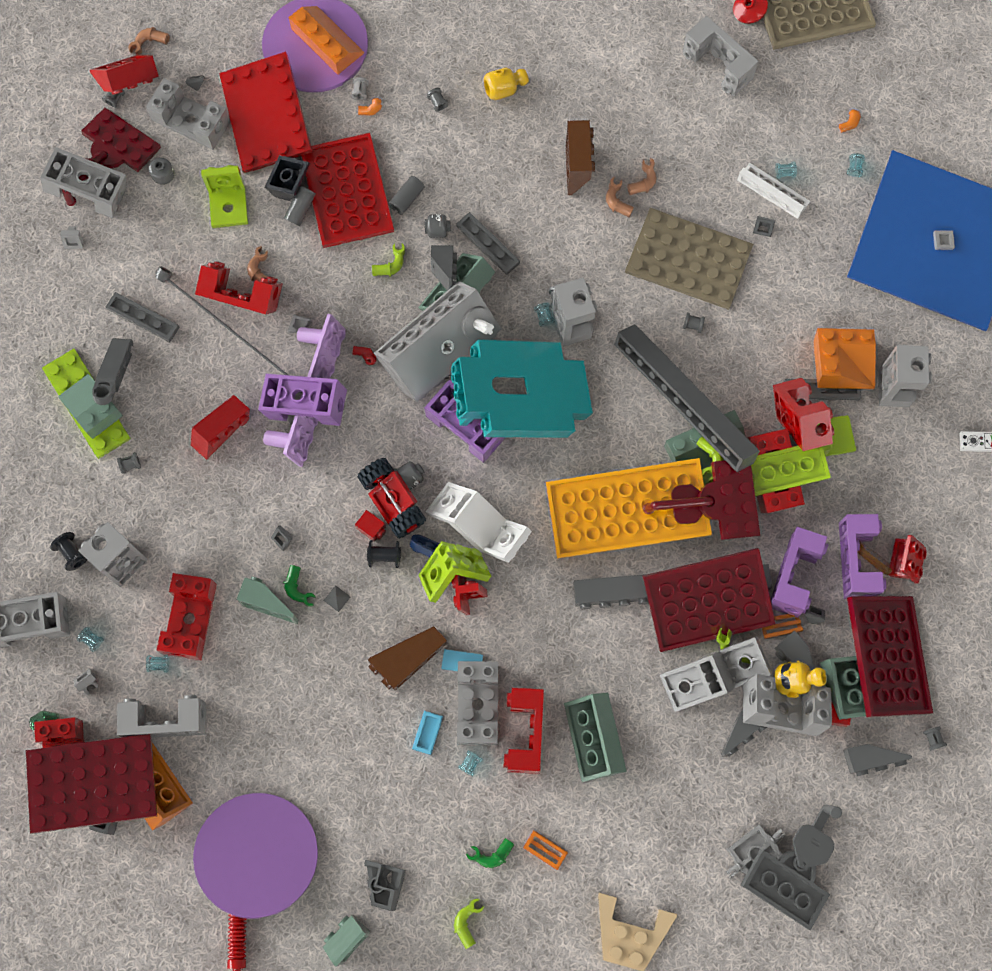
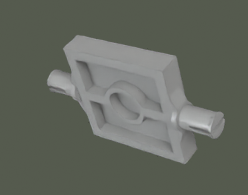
(746, 849)

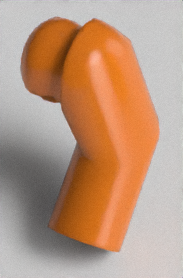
(372, 109)
(852, 122)

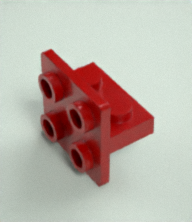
(908, 559)
(466, 590)

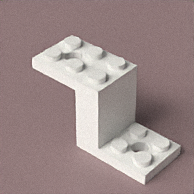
(478, 522)

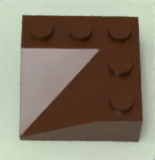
(578, 154)

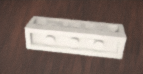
(771, 192)

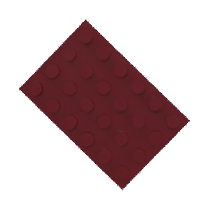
(702, 597)
(889, 656)
(90, 783)

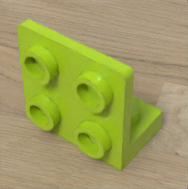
(843, 437)

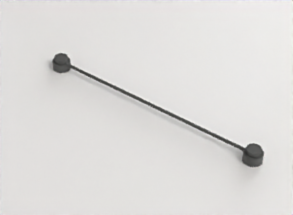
(164, 275)

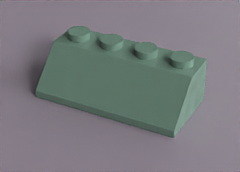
(471, 271)
(685, 444)
(595, 737)

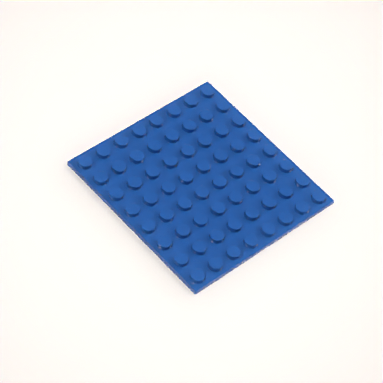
(899, 246)

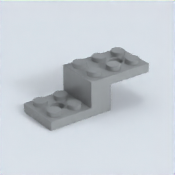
(715, 674)

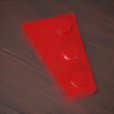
(219, 426)

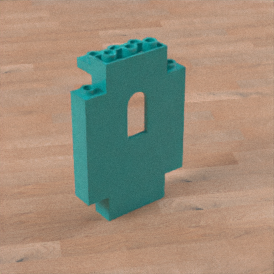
(554, 389)

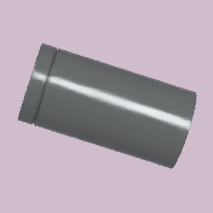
(406, 195)
(299, 206)

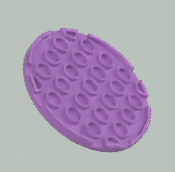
(308, 69)
(255, 855)

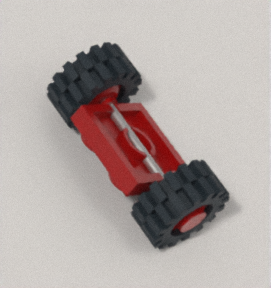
(392, 497)

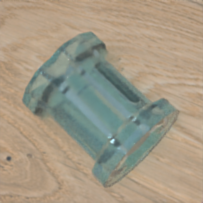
(855, 166)
(785, 170)
(544, 314)
(90, 639)
(157, 663)
(470, 763)

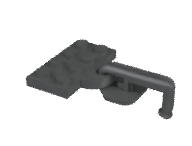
(790, 887)

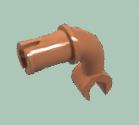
(148, 34)
(646, 184)
(614, 203)
(252, 268)

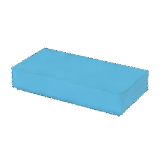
(451, 659)
(427, 732)

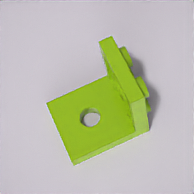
(226, 188)
(451, 561)

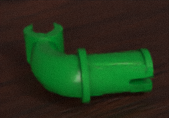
(290, 586)
(496, 858)

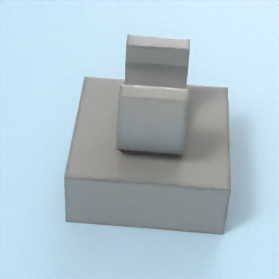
(71, 238)
(943, 240)
(85, 679)

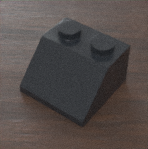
(286, 177)

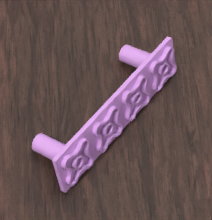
(322, 366)

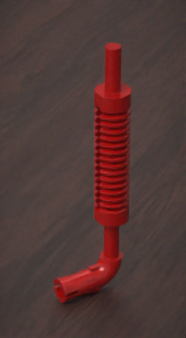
(236, 943)

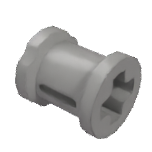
(356, 81)

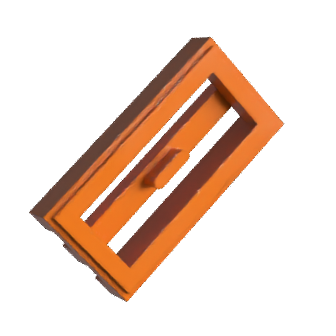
(797, 621)
(559, 859)

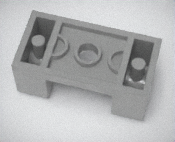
(738, 61)
(172, 109)
(103, 185)
(569, 312)
(899, 374)
(117, 559)
(43, 616)
(475, 682)
(805, 714)
(191, 719)

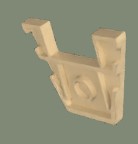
(627, 943)

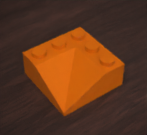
(845, 358)

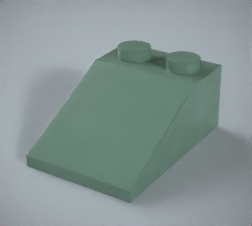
(85, 410)
(258, 597)
(845, 686)
(345, 940)

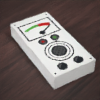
(976, 441)

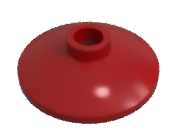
(751, 13)

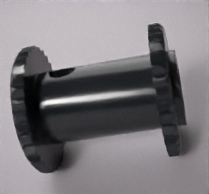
(68, 550)
(383, 554)

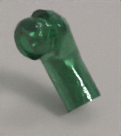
(42, 716)

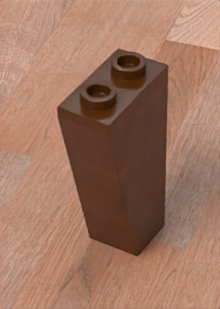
(407, 657)

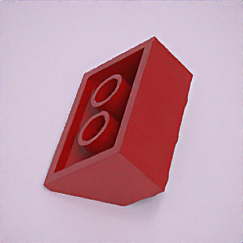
(125, 73)

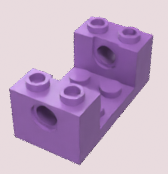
(320, 399)
(442, 411)
(851, 531)
(804, 546)

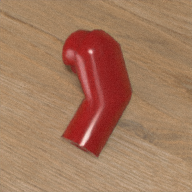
(367, 354)

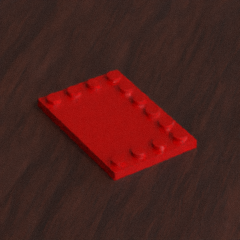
(265, 112)
(348, 191)

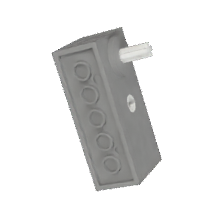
(435, 339)

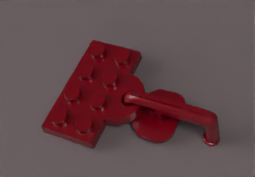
(115, 144)
(729, 498)

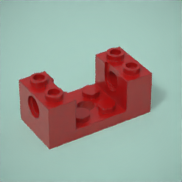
(213, 284)
(803, 416)
(782, 499)
(191, 596)
(526, 701)
(59, 732)

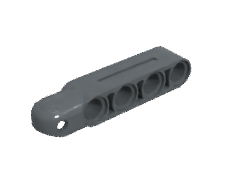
(112, 370)

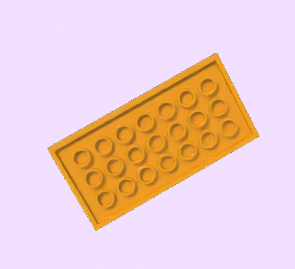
(607, 509)

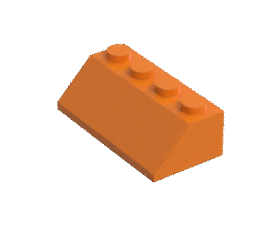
(325, 38)
(170, 794)

